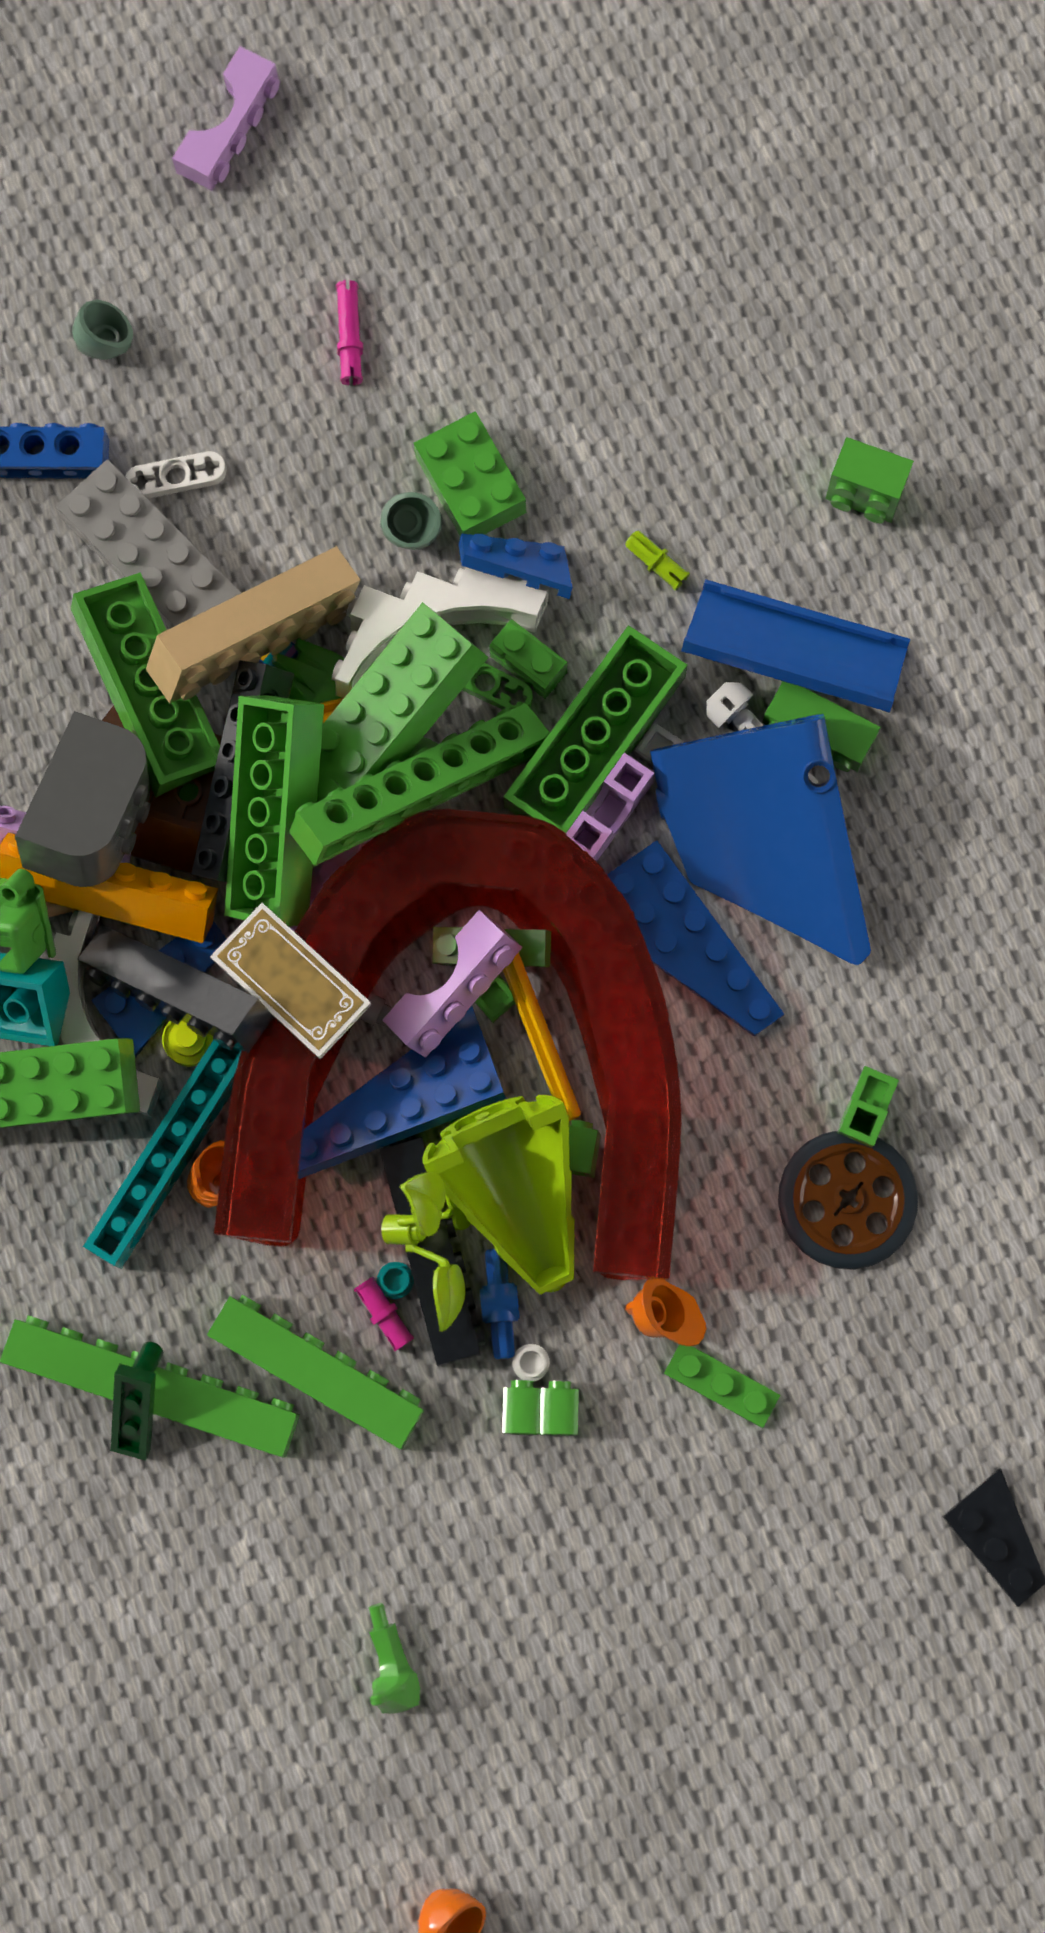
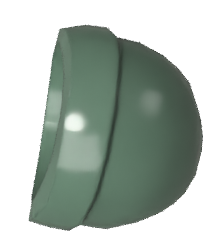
(102, 330)
(411, 520)

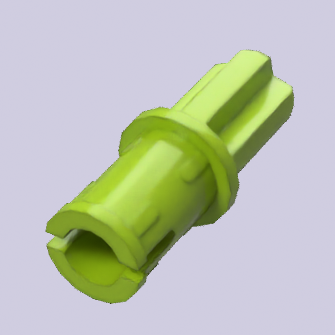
(656, 559)

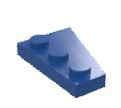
(531, 561)

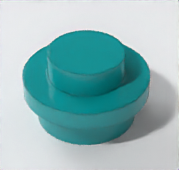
(395, 1280)

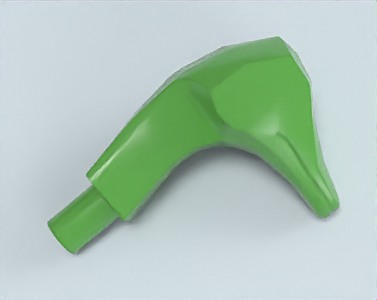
(398, 1684)

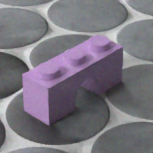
(612, 807)

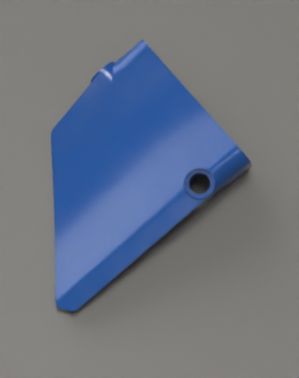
(766, 832)

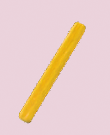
(540, 1036)

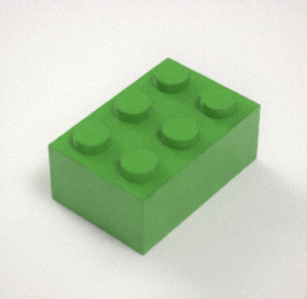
(470, 476)

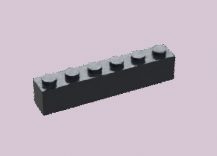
(175, 990)
(462, 1337)

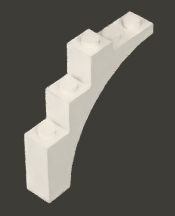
(469, 600)

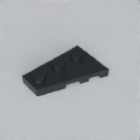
(997, 1538)

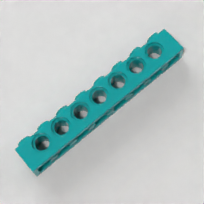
(165, 1156)

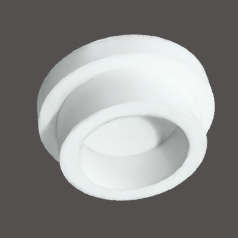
(531, 1362)

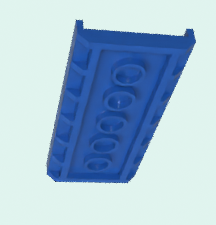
(796, 645)

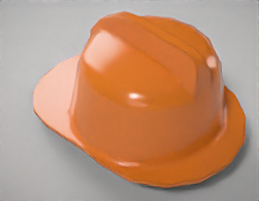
(668, 1313)

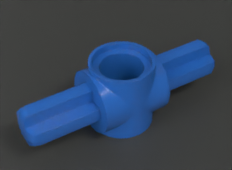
(499, 1305)

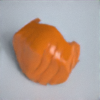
(205, 1175)

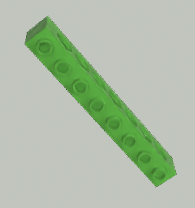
(417, 783)

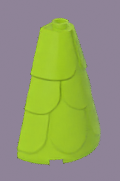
(514, 1184)

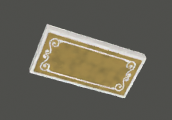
(291, 980)

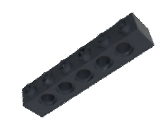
(213, 843)

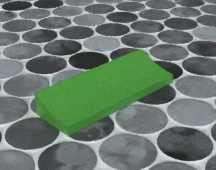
(120, 632)

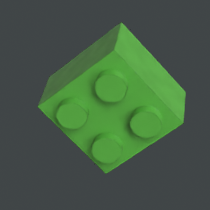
(868, 480)

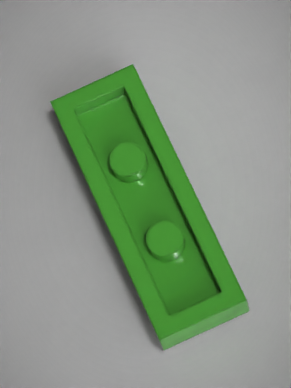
(722, 1384)

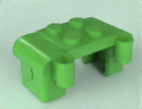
(23, 922)

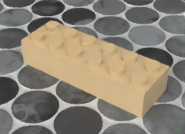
(252, 625)

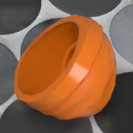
(451, 1913)

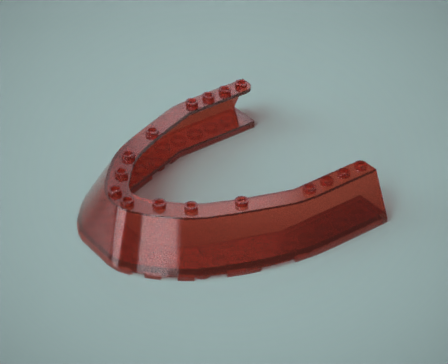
(387, 901)

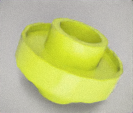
(183, 1044)

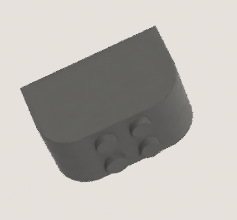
(86, 804)

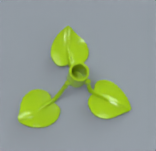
(427, 1199)

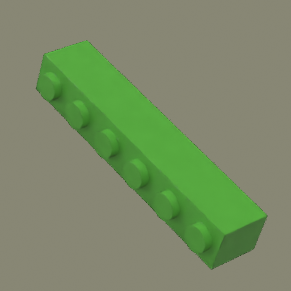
(316, 1372)

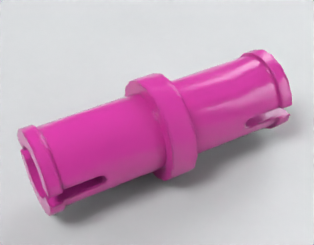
(384, 1313)

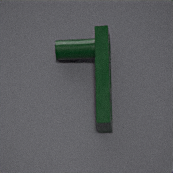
(135, 1403)

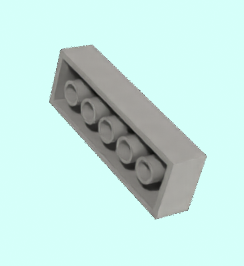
(139, 538)

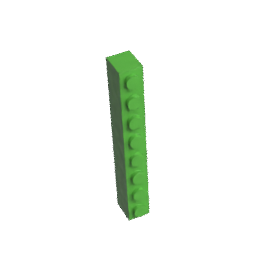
(177, 1397)

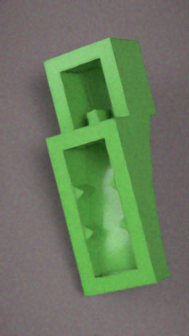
(534, 953)

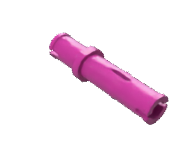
(349, 344)

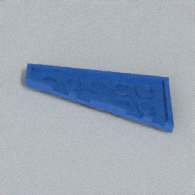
(690, 942)
(406, 1099)

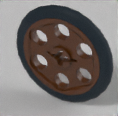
(815, 1237)

